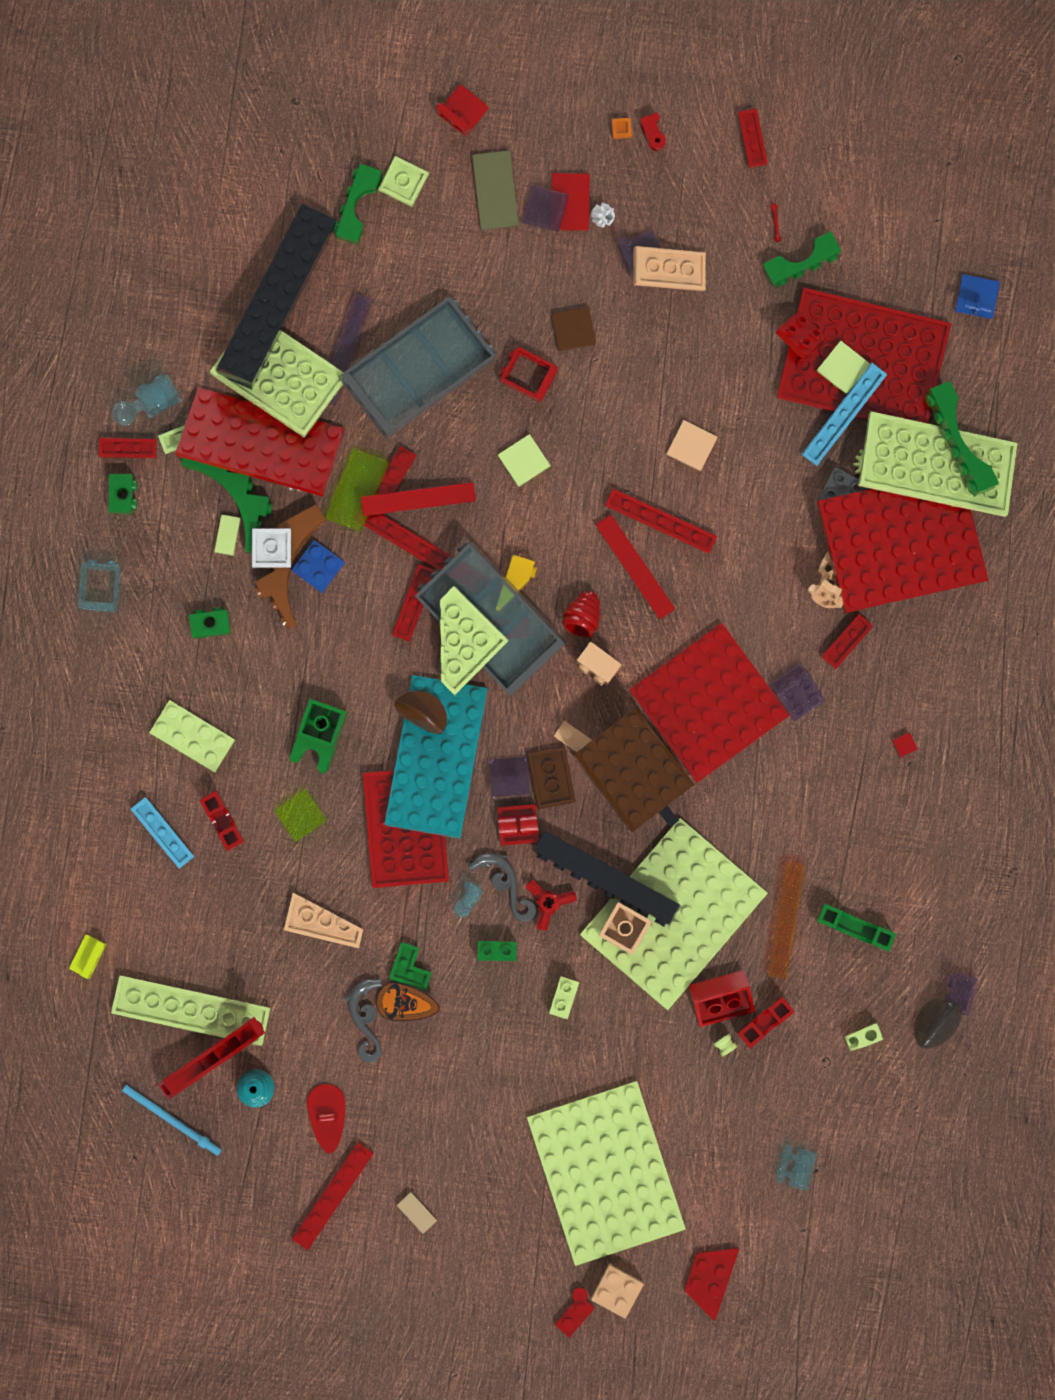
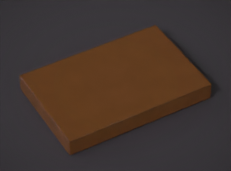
(551, 777)

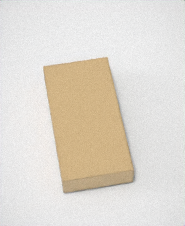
(416, 1212)

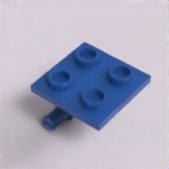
(977, 296)

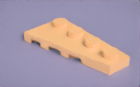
(319, 923)

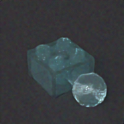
(151, 398)

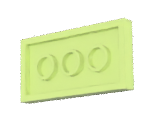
(192, 736)

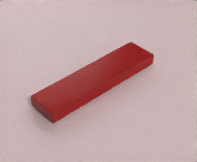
(412, 606)

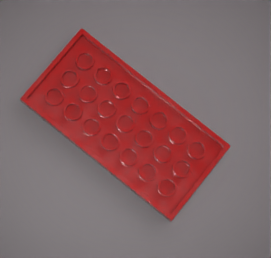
(255, 444)

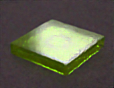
(300, 815)

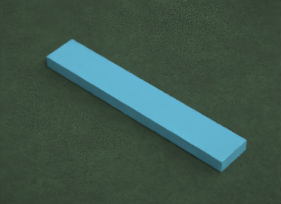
(844, 414)

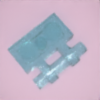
(802, 1168)

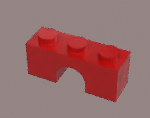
(222, 821)
(765, 1022)

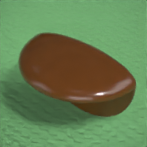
(422, 711)

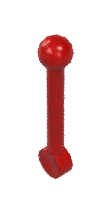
(774, 207)

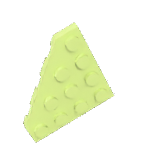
(466, 640)

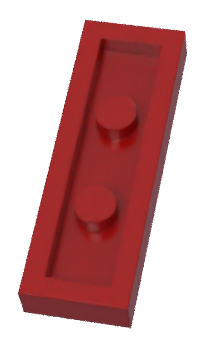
(752, 138)
(127, 448)
(396, 471)
(847, 641)

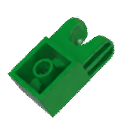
(321, 740)

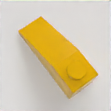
(521, 571)

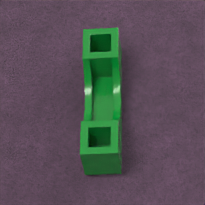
(365, 182)
(780, 270)
(856, 927)

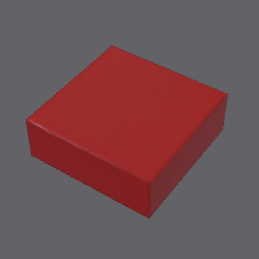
(904, 745)

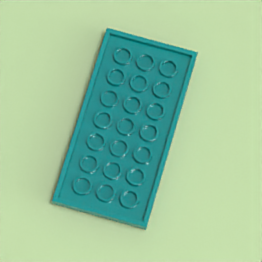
(437, 769)

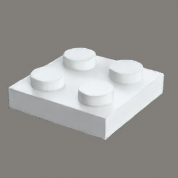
(271, 548)

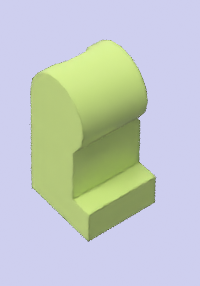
(864, 1037)

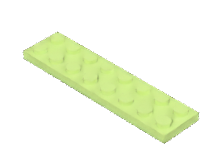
(185, 1008)

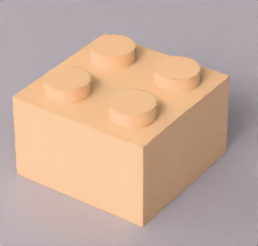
(598, 664)
(625, 928)
(617, 1291)

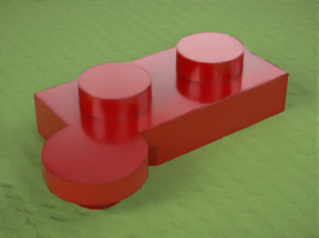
(575, 1313)

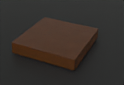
(573, 329)

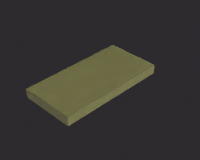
(495, 190)

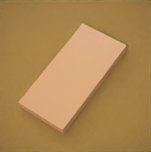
(669, 268)

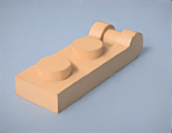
(571, 737)

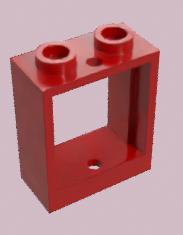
(546, 383)

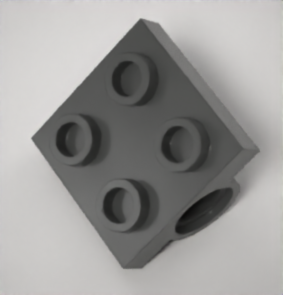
(840, 484)

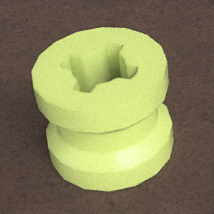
(725, 1045)

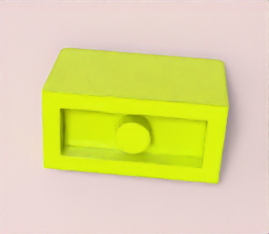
(87, 956)

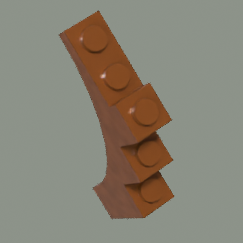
(276, 583)

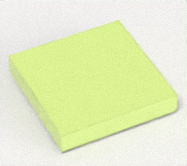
(403, 181)
(843, 367)
(524, 460)

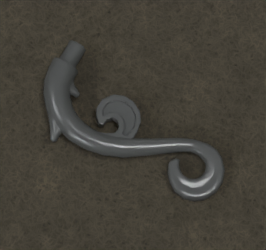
(500, 860)
(353, 997)

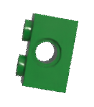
(122, 506)
(221, 626)
(497, 951)

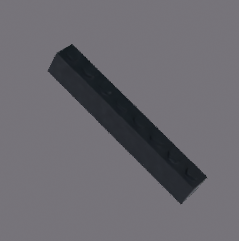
(607, 878)

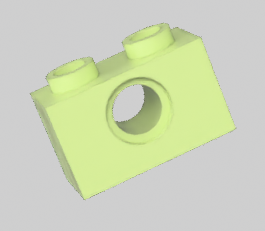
(564, 997)

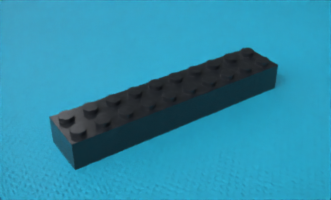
(276, 297)

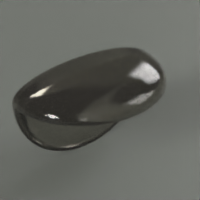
(937, 1022)

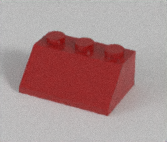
(722, 998)

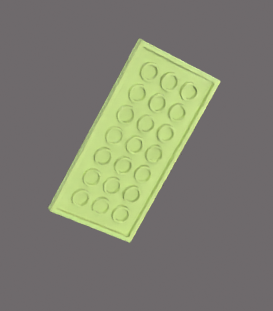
(917, 463)

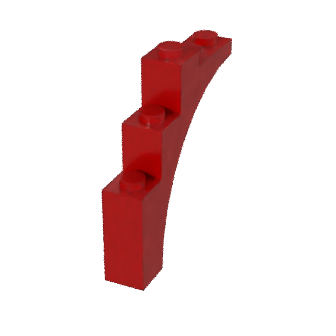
(212, 1058)

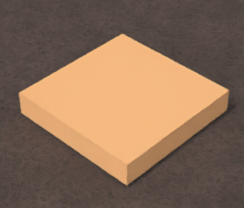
(692, 445)

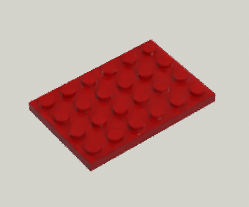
(395, 853)

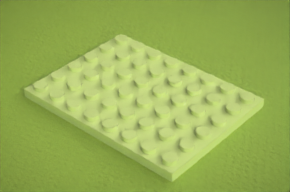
(713, 905)
(606, 1173)

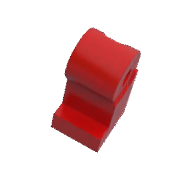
(652, 133)

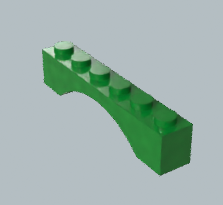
(978, 475)

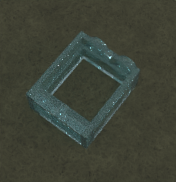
(99, 606)

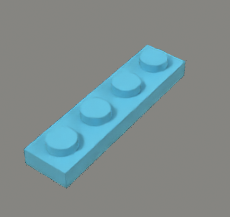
(162, 833)

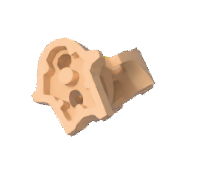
(825, 593)

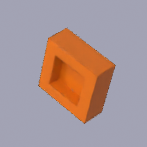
(621, 128)

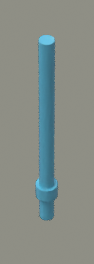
(203, 1141)

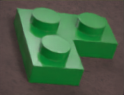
(404, 969)

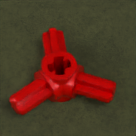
(545, 913)

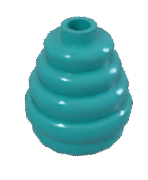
(261, 1081)

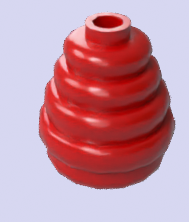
(583, 615)

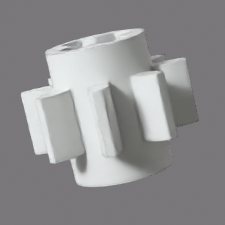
(603, 215)

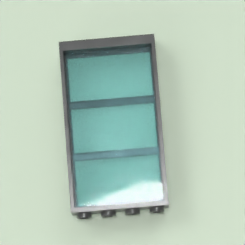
(418, 367)
(529, 633)

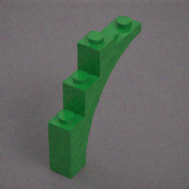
(238, 486)

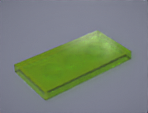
(360, 479)

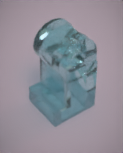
(465, 906)

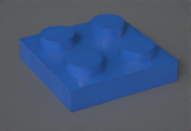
(318, 566)

